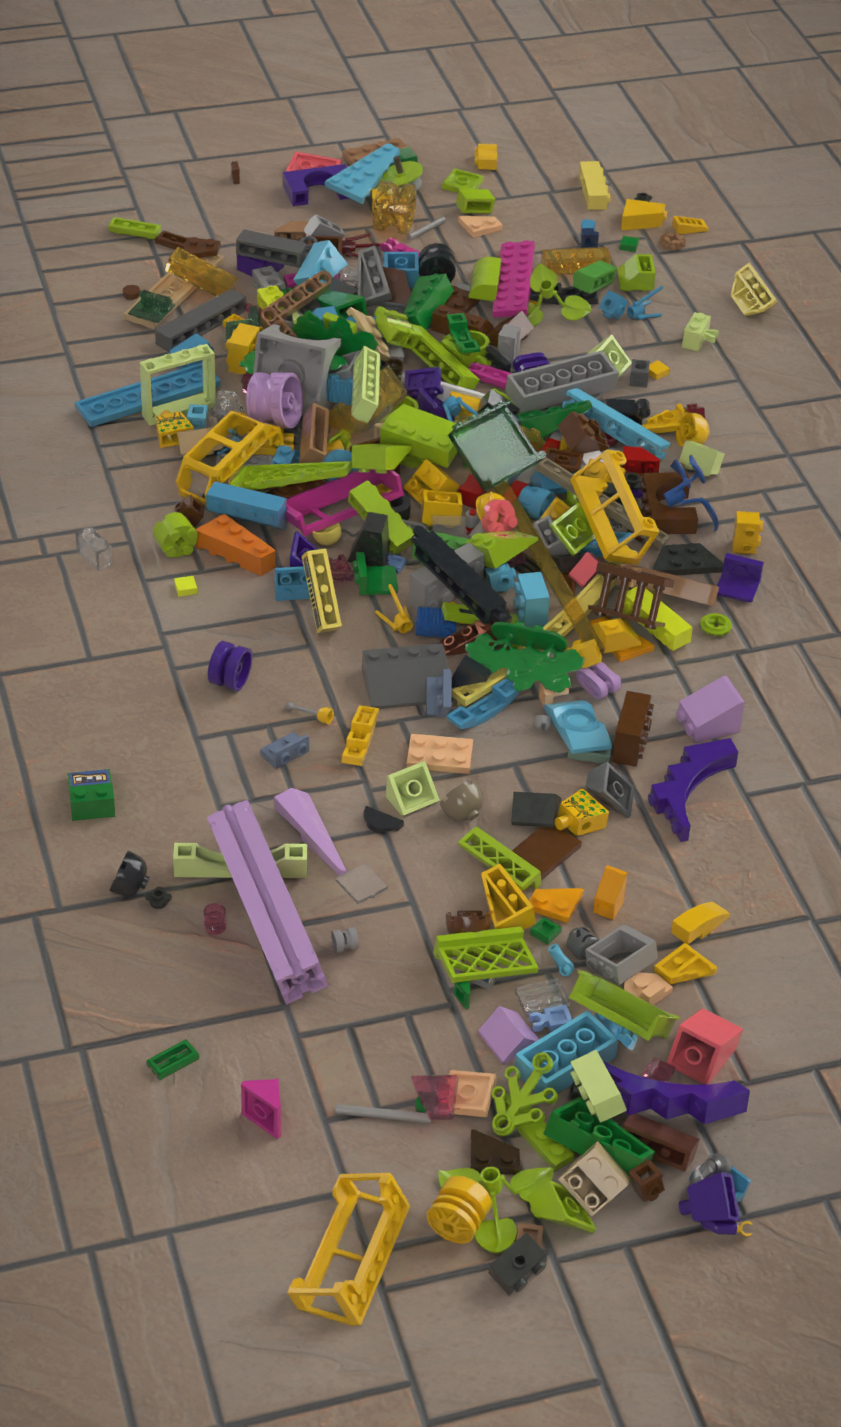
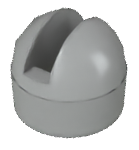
(542, 721)

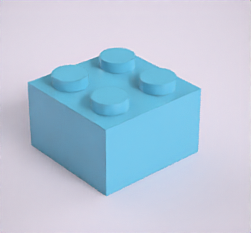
(531, 599)

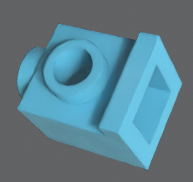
(198, 416)

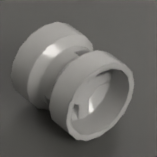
(345, 939)

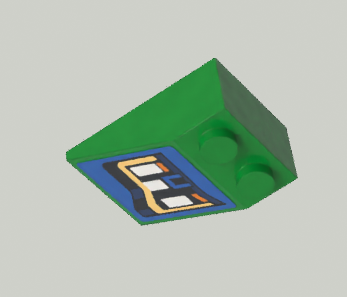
(91, 794)

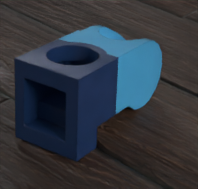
(588, 236)

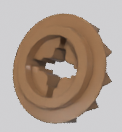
(677, 241)

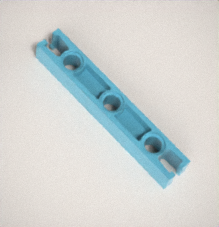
(625, 430)

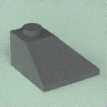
(611, 788)

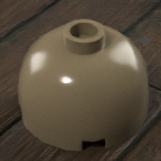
(463, 802)

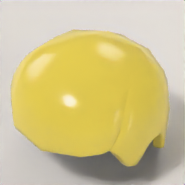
(328, 535)

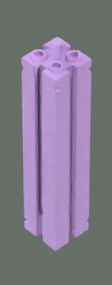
(267, 901)

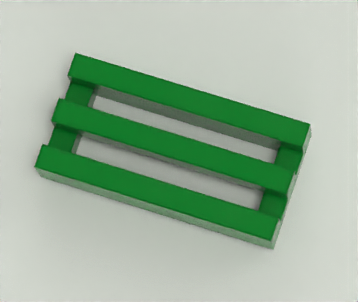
(175, 1061)

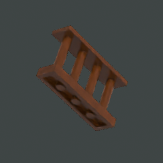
(626, 576)

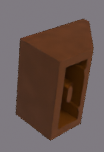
(583, 434)

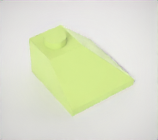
(614, 353)

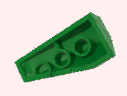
(548, 421)

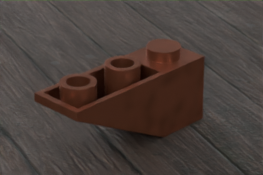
(456, 642)

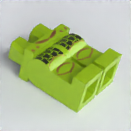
(394, 326)

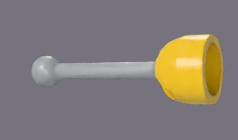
(324, 715)

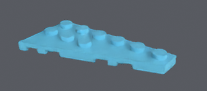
(364, 174)

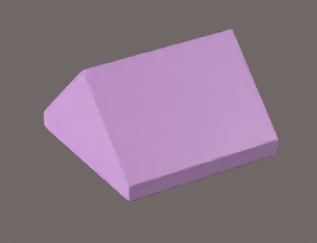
(506, 1034)

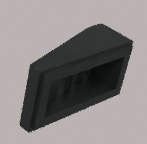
(567, 561)

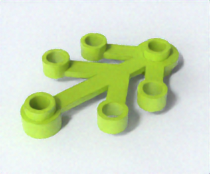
(522, 1097)

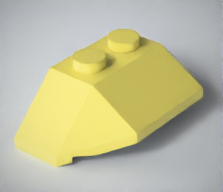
(751, 292)

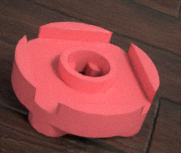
(507, 516)

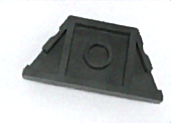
(687, 560)

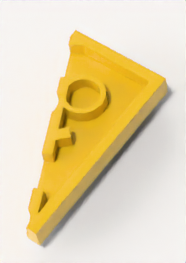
(665, 421)

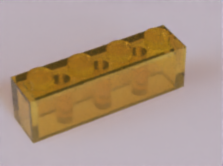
(570, 260)
(200, 272)

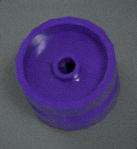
(230, 665)

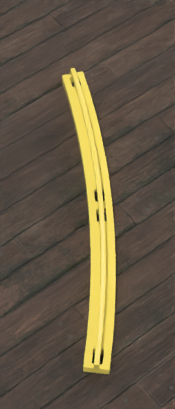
(588, 596)

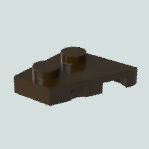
(493, 1153)

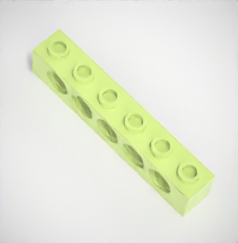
(365, 385)

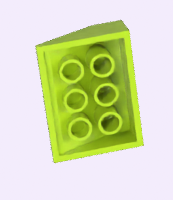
(422, 431)

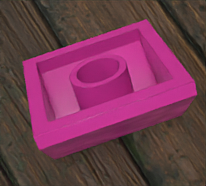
(262, 1104)

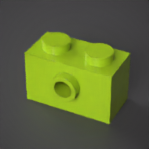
(475, 201)

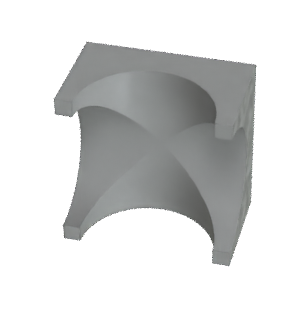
(304, 357)

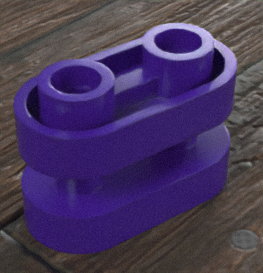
(529, 361)

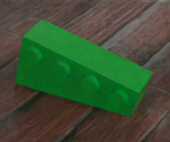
(426, 297)

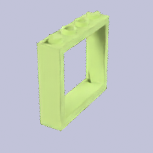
(172, 360)

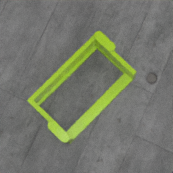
(624, 1003)

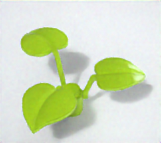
(544, 281)
(500, 1234)

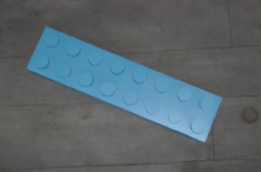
(128, 401)

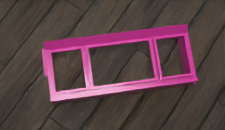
(332, 492)

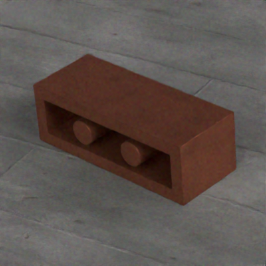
(669, 1144)

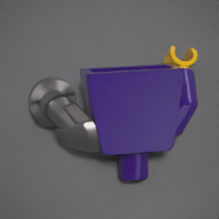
(714, 1198)

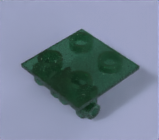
(152, 306)

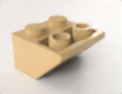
(594, 1179)

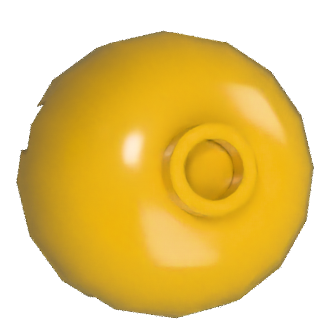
(692, 428)

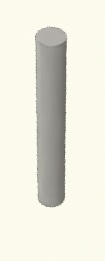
(425, 228)

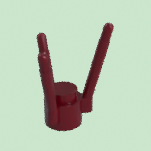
(349, 246)

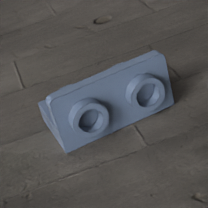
(439, 694)
(285, 749)

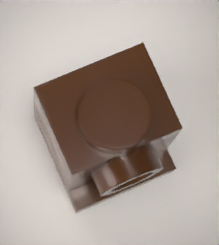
(651, 1186)

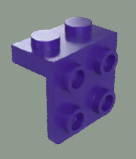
(740, 578)

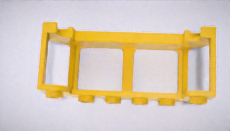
(240, 452)

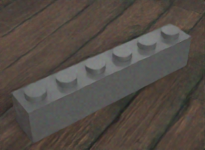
(200, 319)

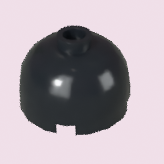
(130, 875)

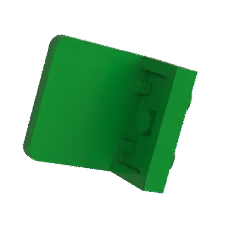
(373, 579)

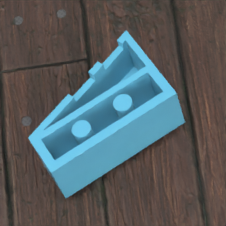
(321, 257)

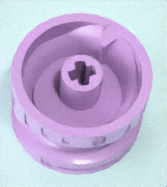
(275, 399)

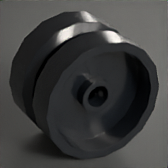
(438, 260)

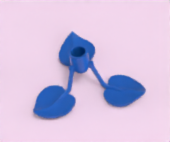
(677, 494)

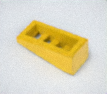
(688, 225)

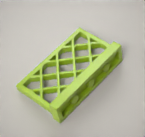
(484, 943)

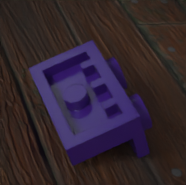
(426, 378)

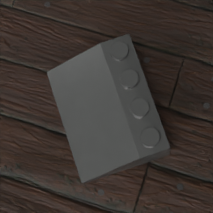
(400, 674)

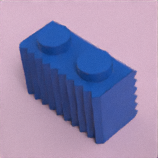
(432, 623)

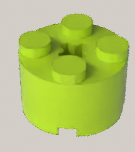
(175, 535)

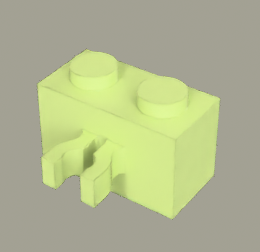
(698, 331)
(707, 458)

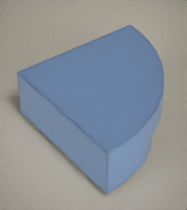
(397, 561)

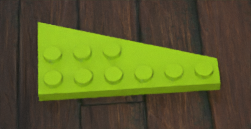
(280, 475)

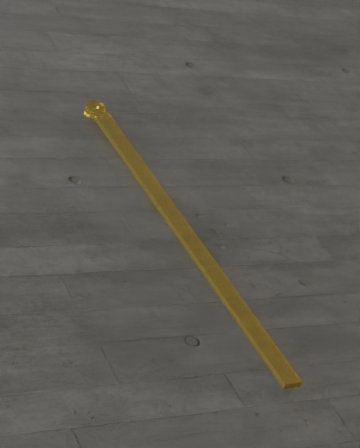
(547, 565)

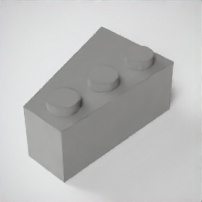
(371, 277)

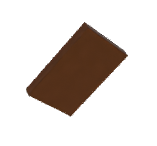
(547, 849)

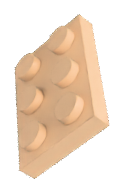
(441, 753)

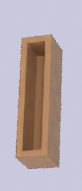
(314, 434)

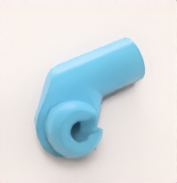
(563, 963)

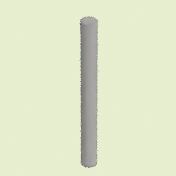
(382, 1113)

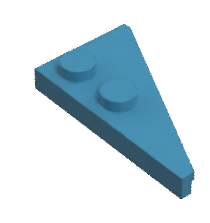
(625, 1036)

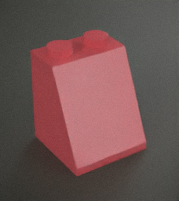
(703, 1045)

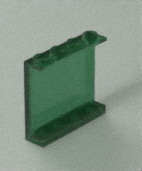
(494, 446)

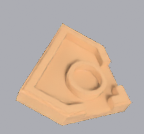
(648, 987)

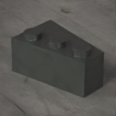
(372, 540)

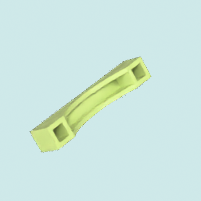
(198, 861)

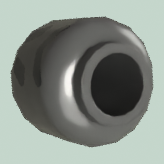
(579, 940)

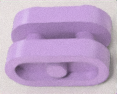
(598, 680)

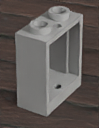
(624, 937)

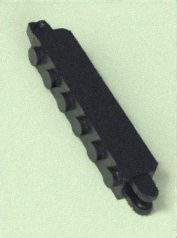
(459, 577)

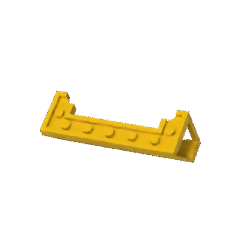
(588, 491)
(356, 1294)

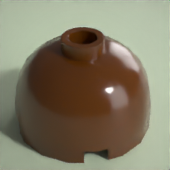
(467, 921)

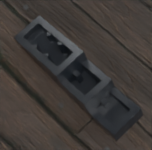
(563, 293)

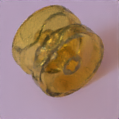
(394, 207)

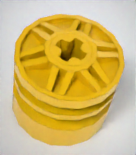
(459, 1209)

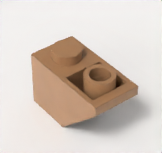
(292, 230)

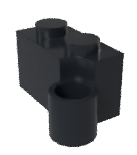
(631, 409)

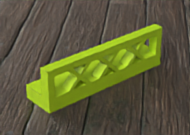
(501, 855)

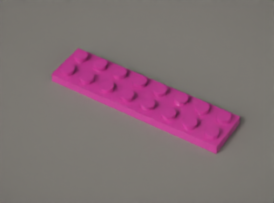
(514, 278)

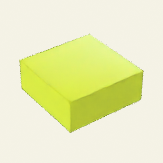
(185, 586)

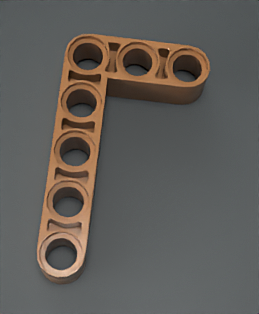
(292, 306)
(683, 587)

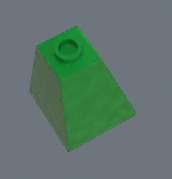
(342, 302)

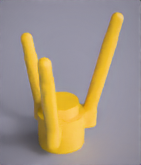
(402, 620)

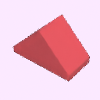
(585, 569)

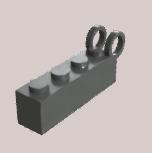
(273, 248)

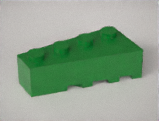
(579, 1130)

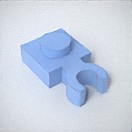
(552, 1018)

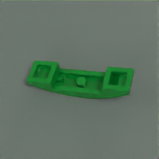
(460, 334)

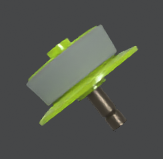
(404, 173)

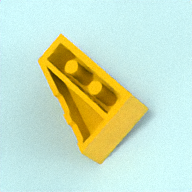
(505, 900)

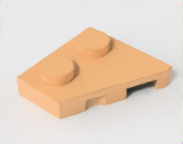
(480, 225)

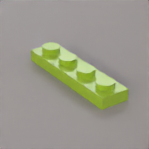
(552, 1152)

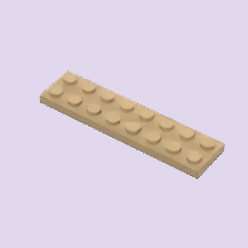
(174, 288)

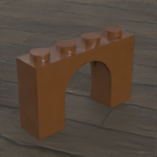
(668, 519)

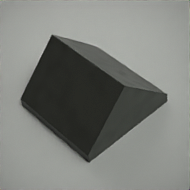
(535, 809)

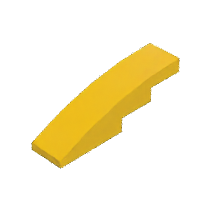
(360, 735)

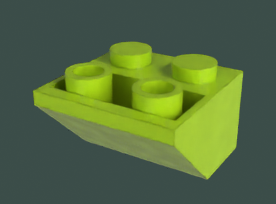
(637, 273)

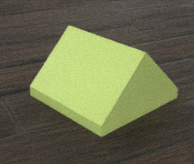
(411, 788)

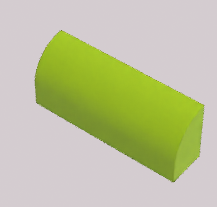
(485, 278)

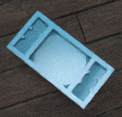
(579, 726)

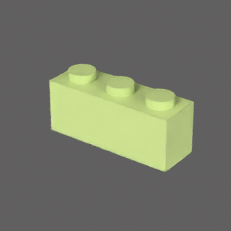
(597, 1086)

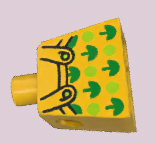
(169, 425)
(581, 814)

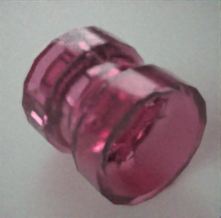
(214, 918)

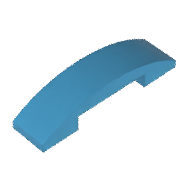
(486, 708)

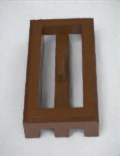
(170, 240)

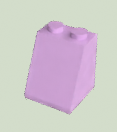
(711, 711)

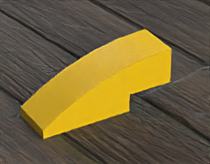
(698, 921)

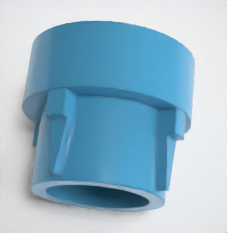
(535, 501)

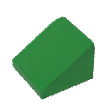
(462, 993)

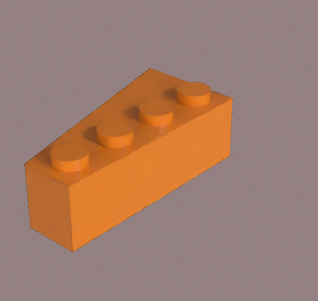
(236, 544)

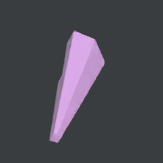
(302, 815)

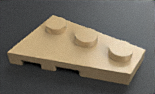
(367, 324)

